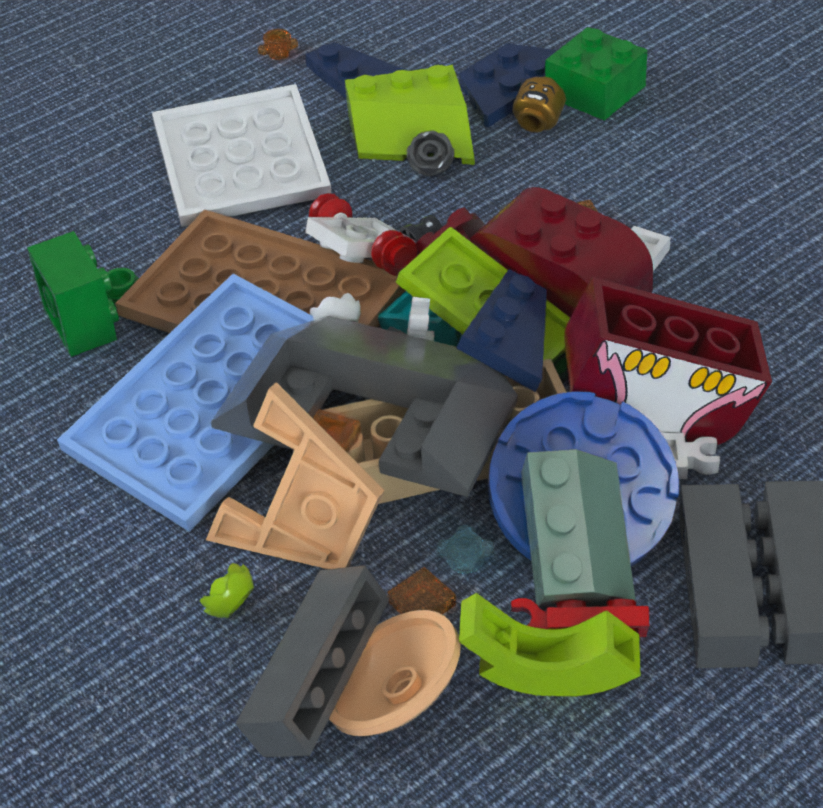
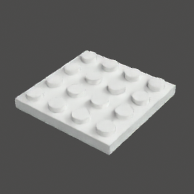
(240, 154)

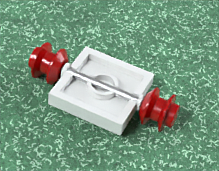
(358, 238)

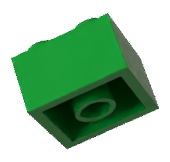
(598, 72)
(74, 292)

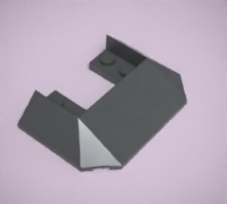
(451, 397)

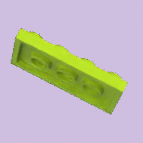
(460, 281)

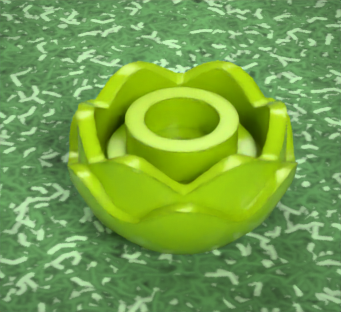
(228, 592)

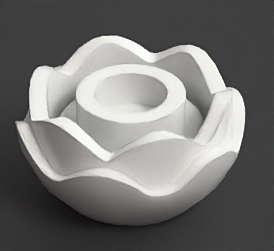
(342, 308)

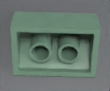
(576, 528)

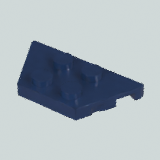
(498, 78)

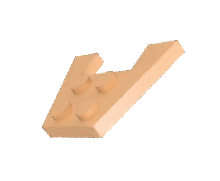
(319, 502)

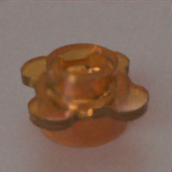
(277, 44)

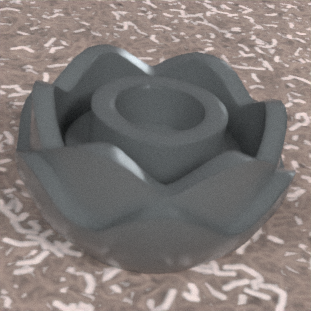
(428, 143)

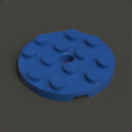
(600, 428)

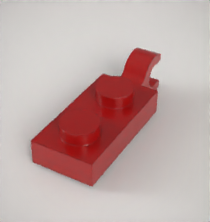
(573, 612)

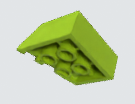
(398, 106)

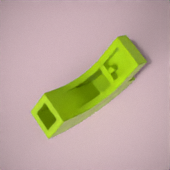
(549, 661)

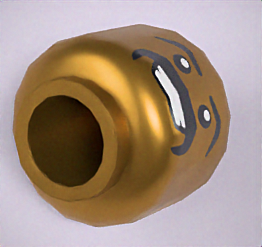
(539, 104)

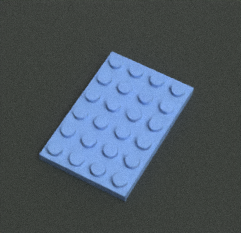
(156, 421)

